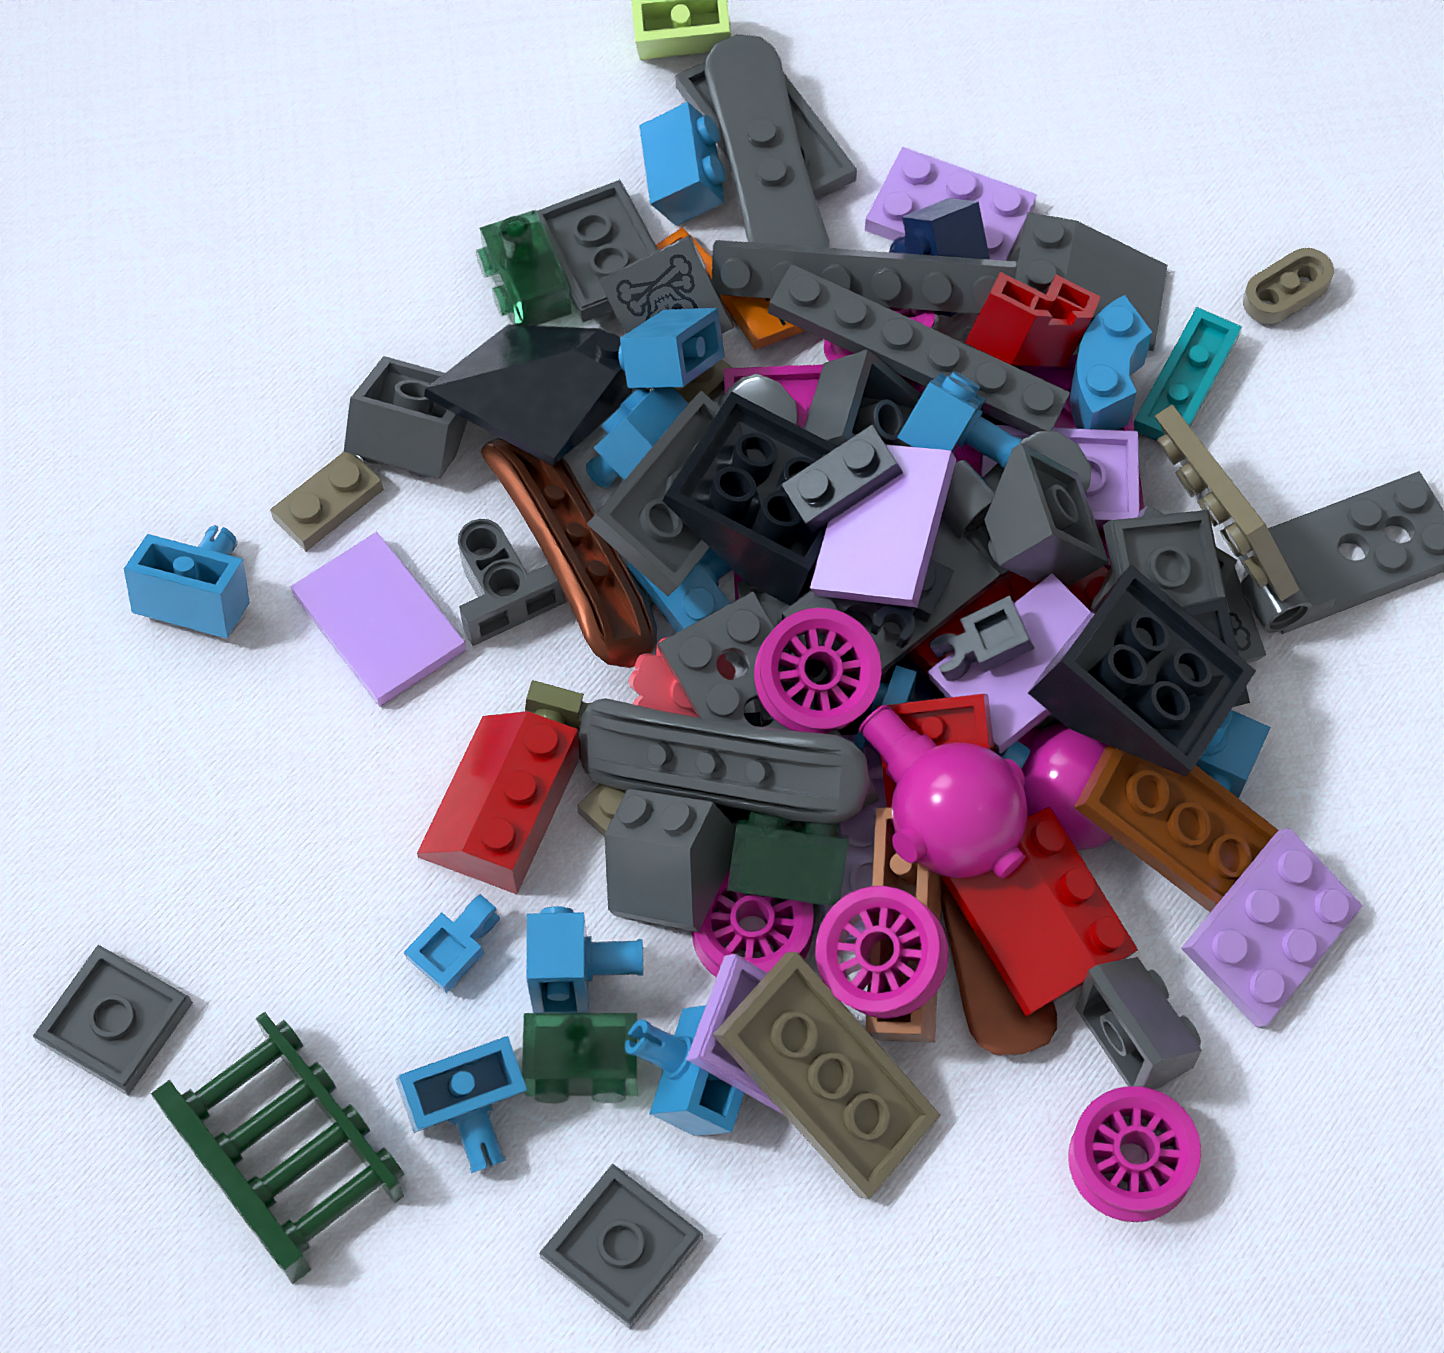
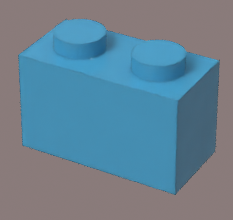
(682, 163)
(671, 348)

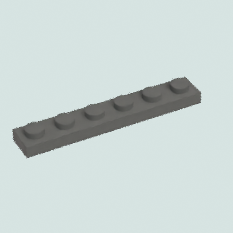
(882, 277)
(915, 349)

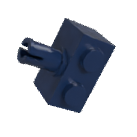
(944, 229)

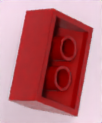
(502, 798)
(1044, 918)

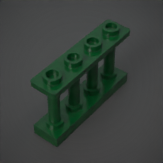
(257, 1195)

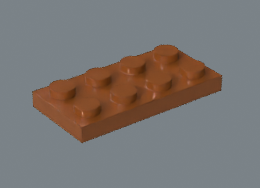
(1175, 823)

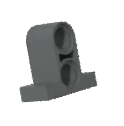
(499, 570)

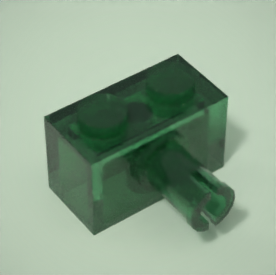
(524, 270)
(788, 860)
(579, 1056)

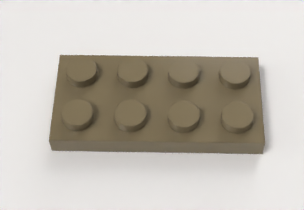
(1244, 528)
(827, 1074)

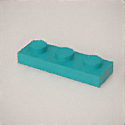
(1189, 371)

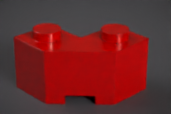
(1031, 326)

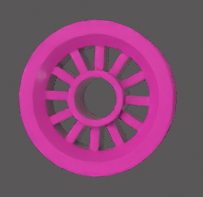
(834, 626)
(709, 943)
(832, 946)
(1162, 1113)

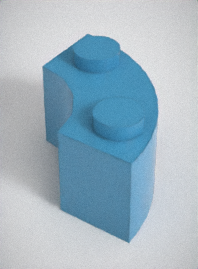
(1107, 357)

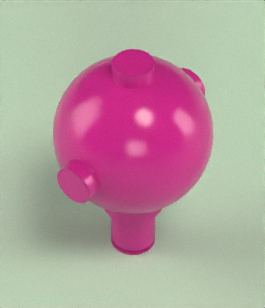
(1056, 777)
(952, 802)

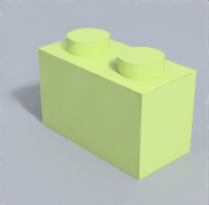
(679, 26)

